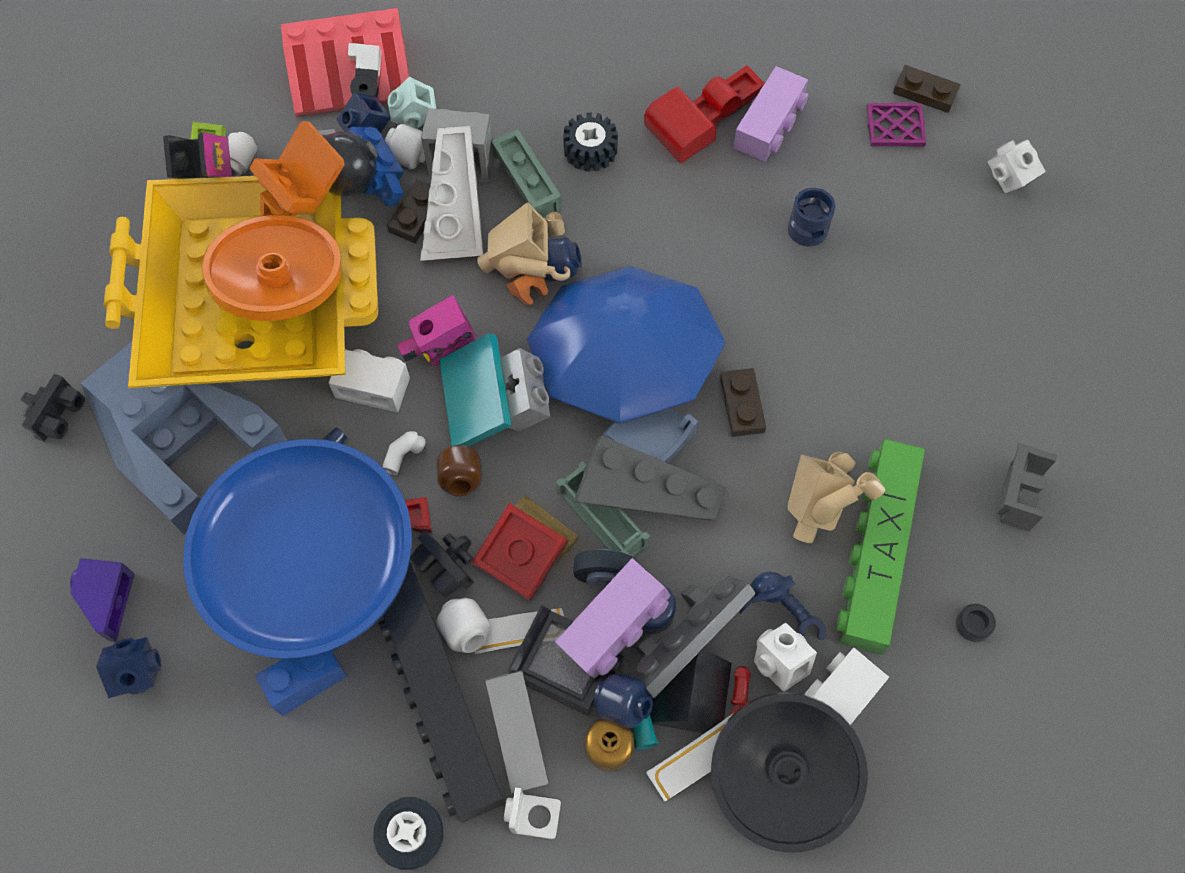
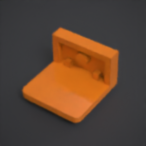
(302, 172)

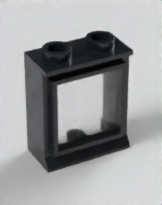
(551, 669)

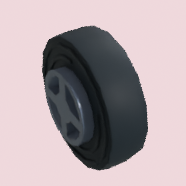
(599, 566)

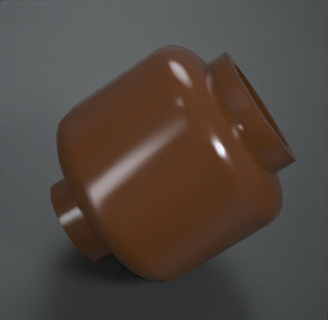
(459, 470)

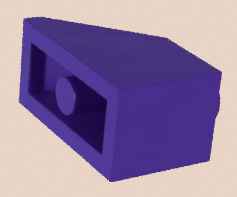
(102, 594)

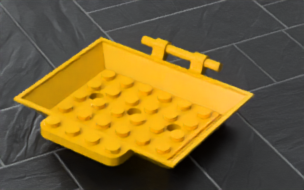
(189, 337)

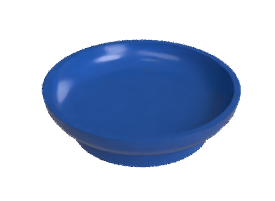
(297, 549)

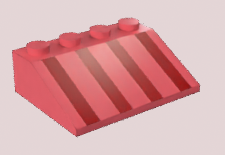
(320, 61)

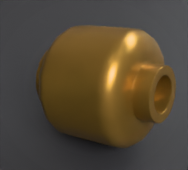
(609, 757)

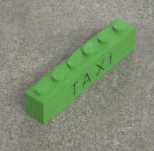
(881, 549)

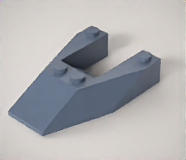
(158, 424)

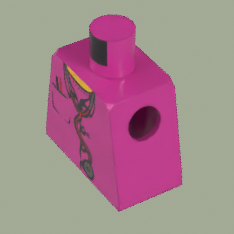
(438, 332)

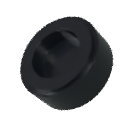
(975, 622)

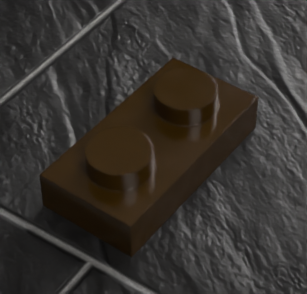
(926, 88)
(411, 214)
(743, 402)

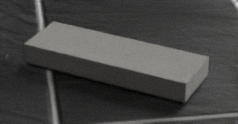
(516, 731)

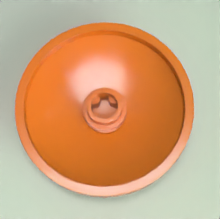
(272, 268)

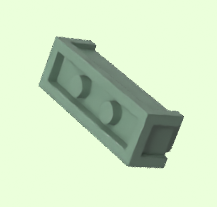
(526, 172)
(607, 523)

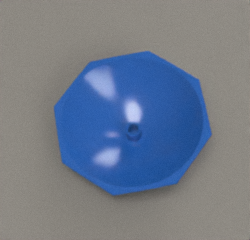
(626, 344)

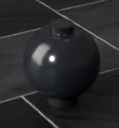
(358, 163)

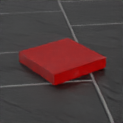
(520, 551)

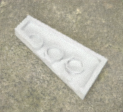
(453, 204)

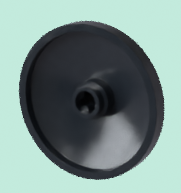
(789, 772)

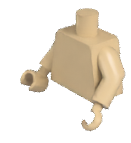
(521, 244)

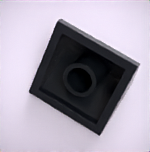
(695, 696)

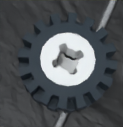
(601, 142)

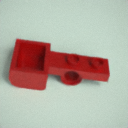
(690, 125)

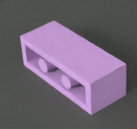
(771, 114)
(614, 619)

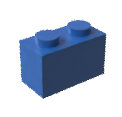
(296, 681)

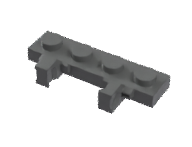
(706, 617)

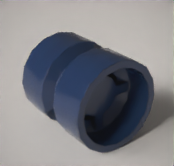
(811, 217)

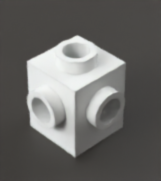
(1015, 165)
(784, 656)

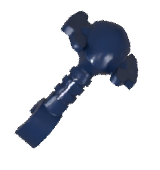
(775, 588)

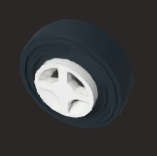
(399, 822)

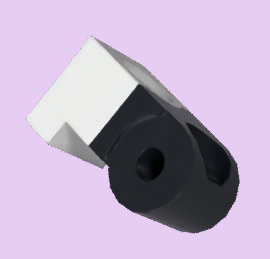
(367, 68)

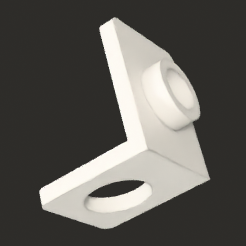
(517, 814)

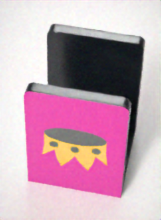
(197, 157)

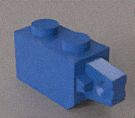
(388, 170)

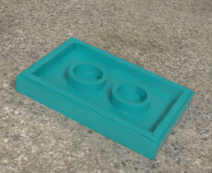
(475, 391)

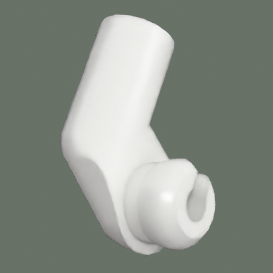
(408, 442)

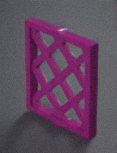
(894, 141)

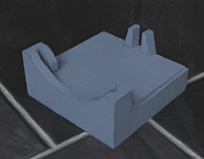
(655, 434)

